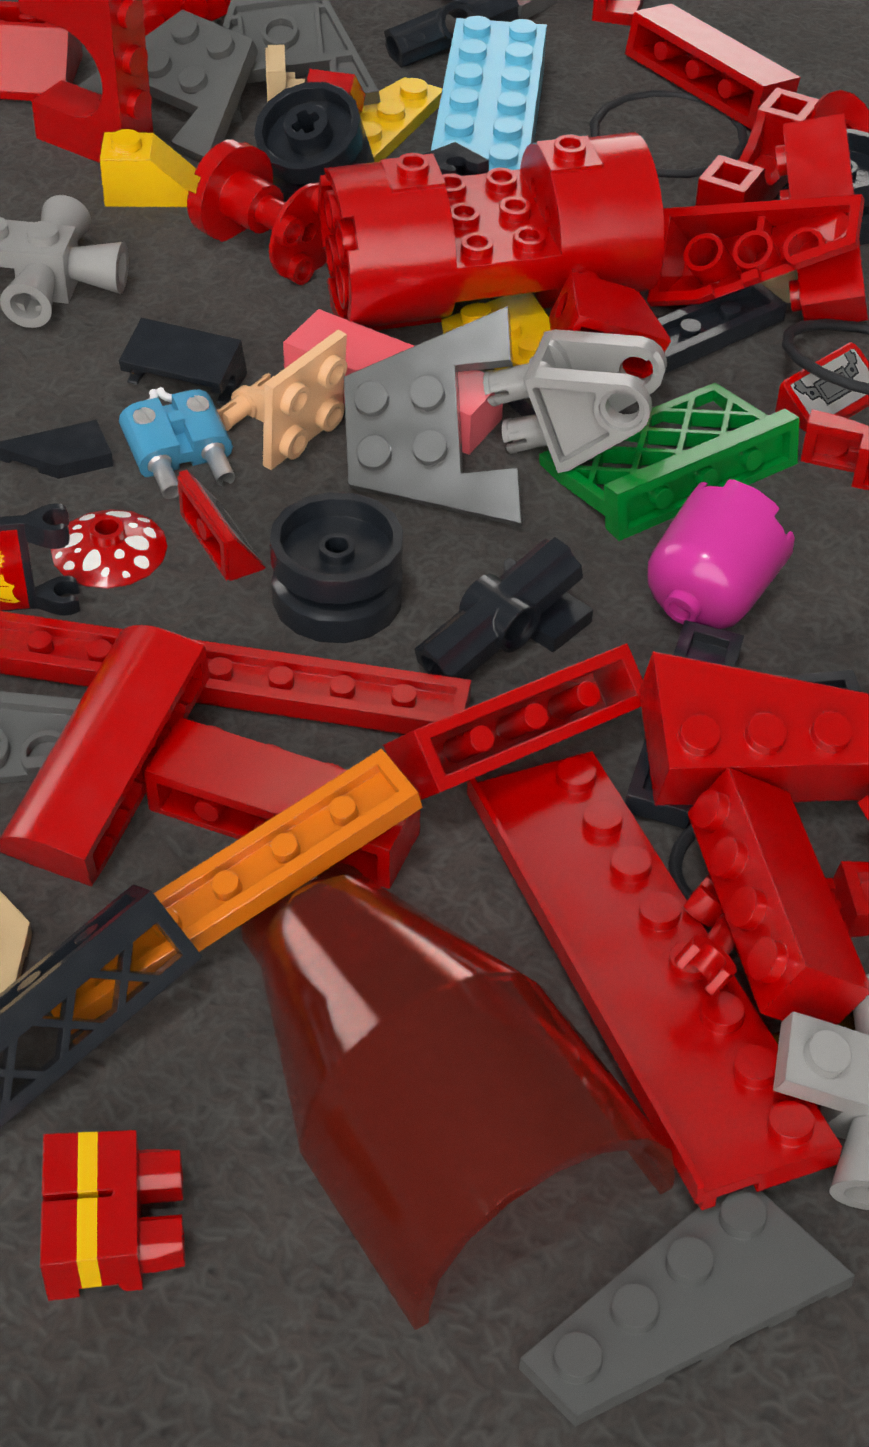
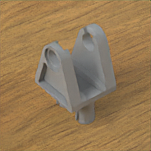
(577, 394)

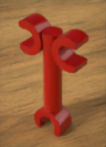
(711, 952)

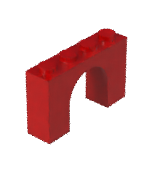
(116, 40)

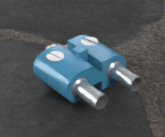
(175, 435)

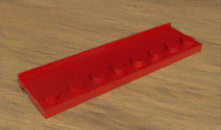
(616, 926)

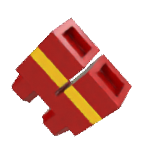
(94, 1212)

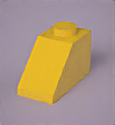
(144, 171)

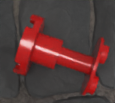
(240, 195)

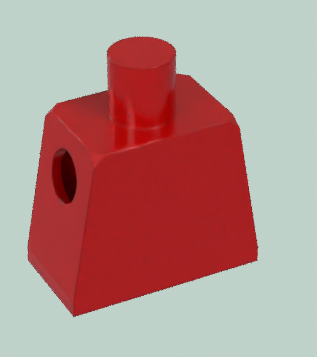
(610, 308)

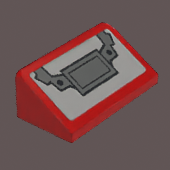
(807, 392)
(216, 530)

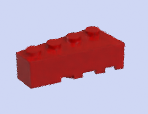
(758, 723)

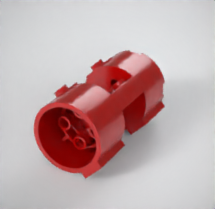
(418, 240)

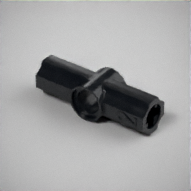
(429, 33)
(500, 611)

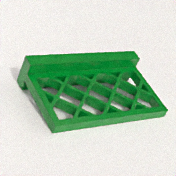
(651, 495)

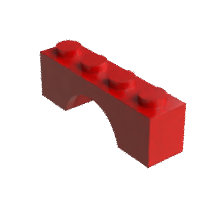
(756, 172)

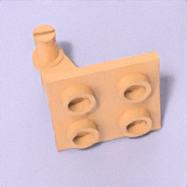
(295, 401)

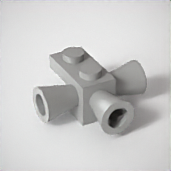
(51, 263)
(832, 1069)

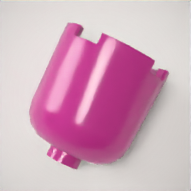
(718, 555)

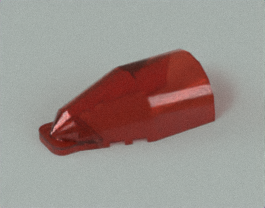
(427, 1076)

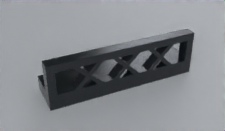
(65, 970)

